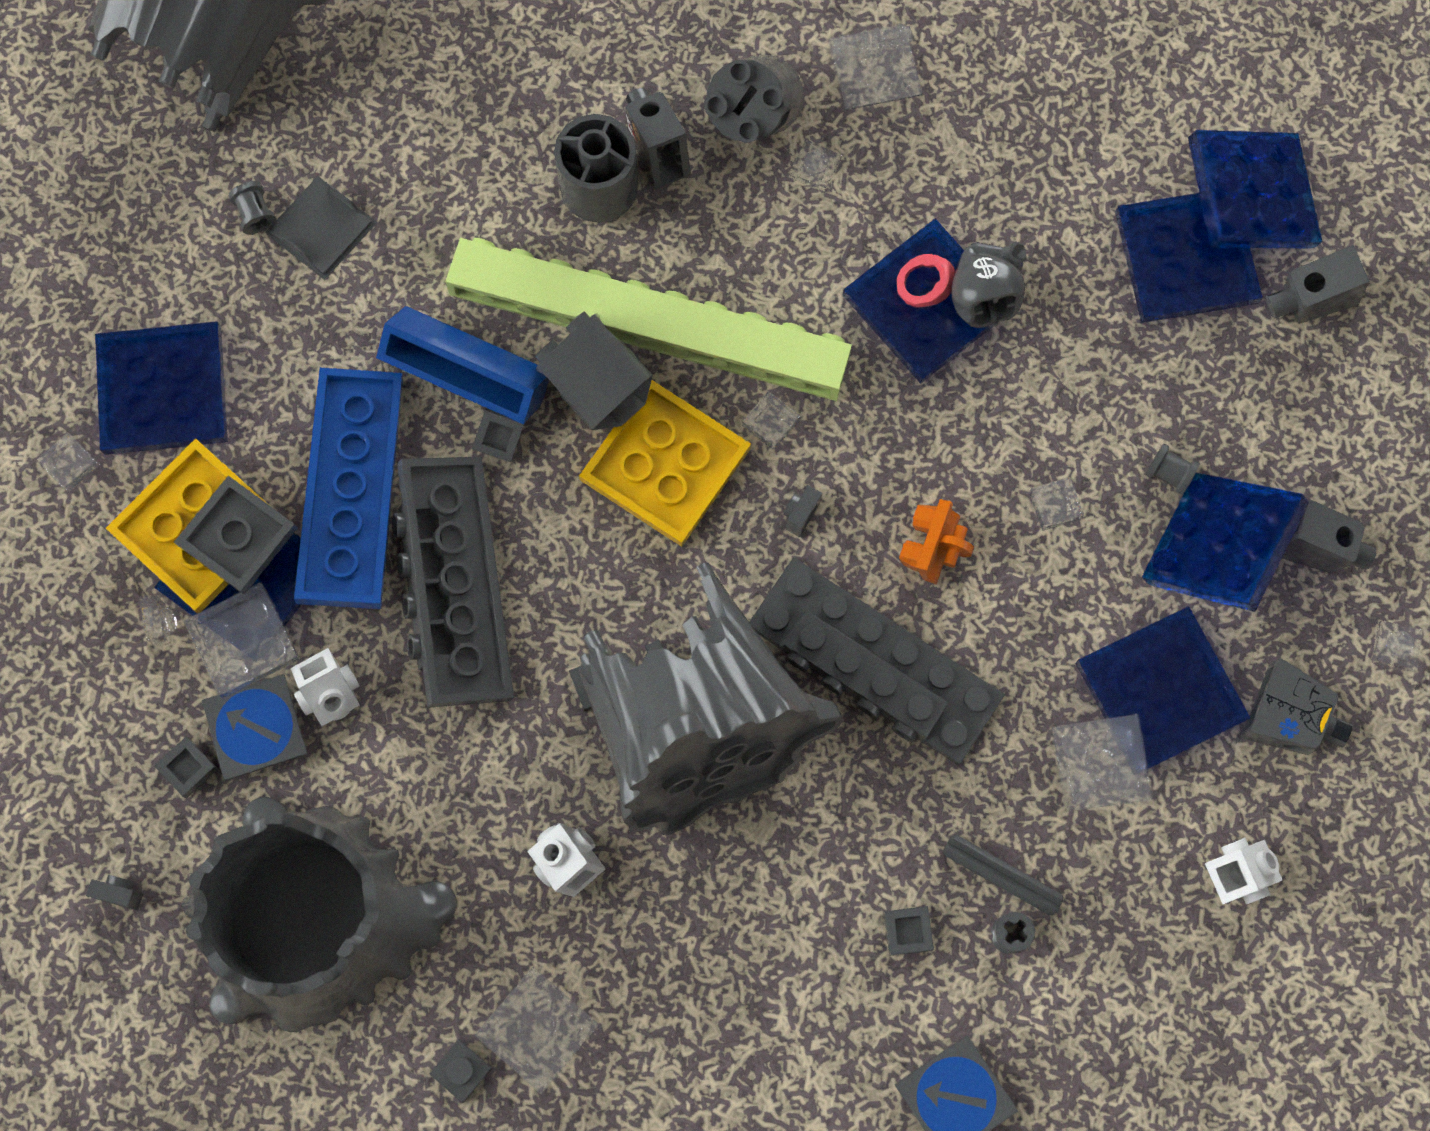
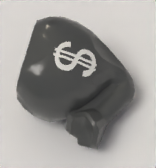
(989, 283)

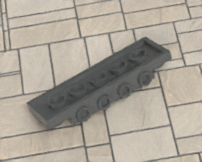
(451, 582)
(875, 662)

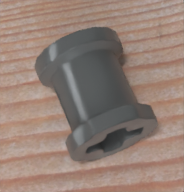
(252, 207)
(1172, 469)
(1026, 932)

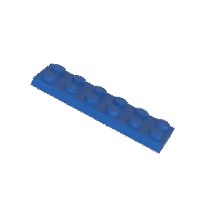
(349, 489)

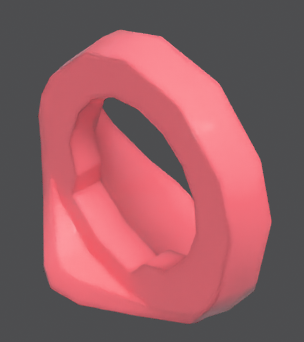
(941, 289)

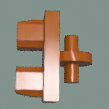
(942, 544)

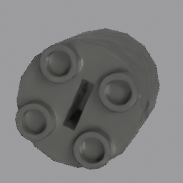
(754, 98)
(596, 168)
(596, 373)

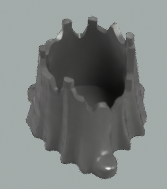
(222, 33)
(699, 725)
(306, 915)

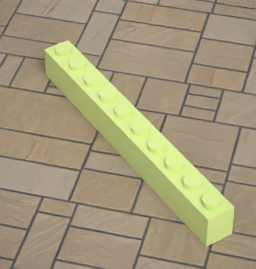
(650, 318)

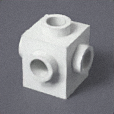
(325, 687)
(565, 859)
(1244, 871)

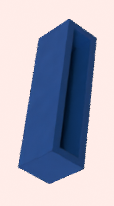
(462, 364)

